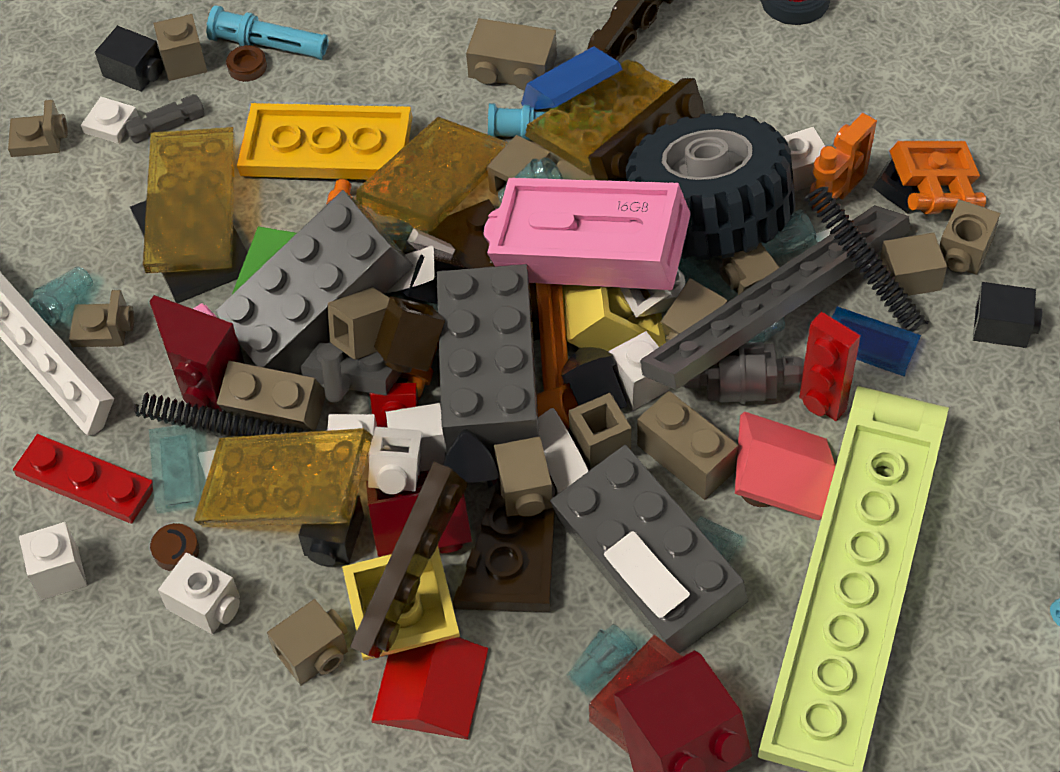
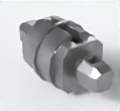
(749, 374)

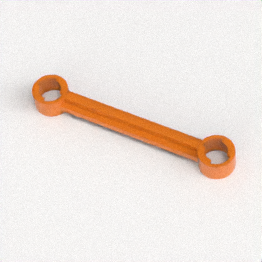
(553, 352)

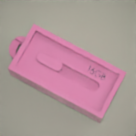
(590, 232)

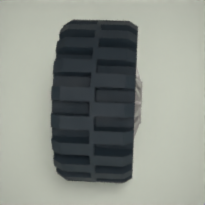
(731, 176)

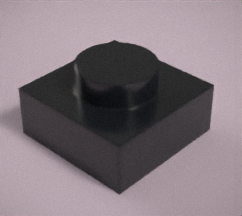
(891, 186)

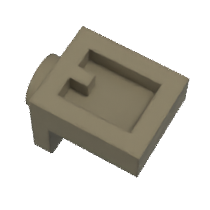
(37, 133)
(102, 323)

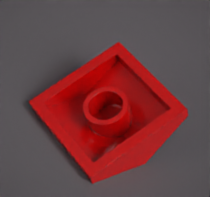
(432, 688)

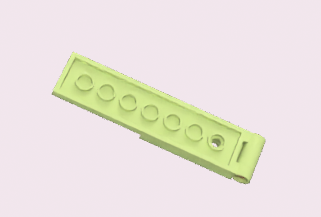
(854, 585)

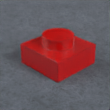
(399, 397)

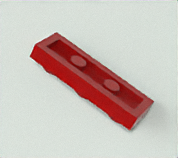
(828, 367)
(84, 478)

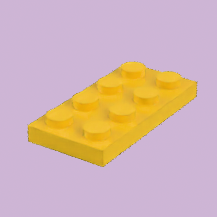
(321, 140)

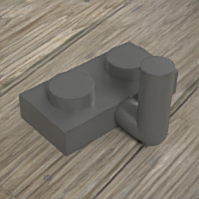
(341, 372)

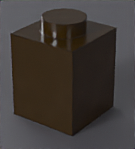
(408, 335)

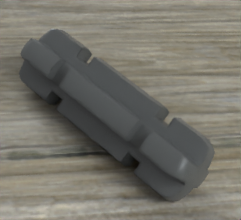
(164, 118)

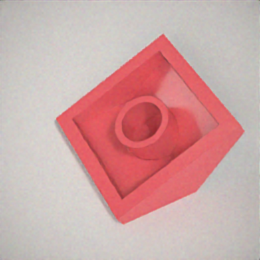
(783, 466)

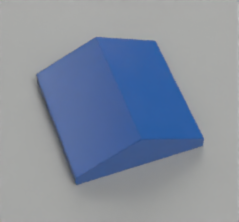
(570, 79)

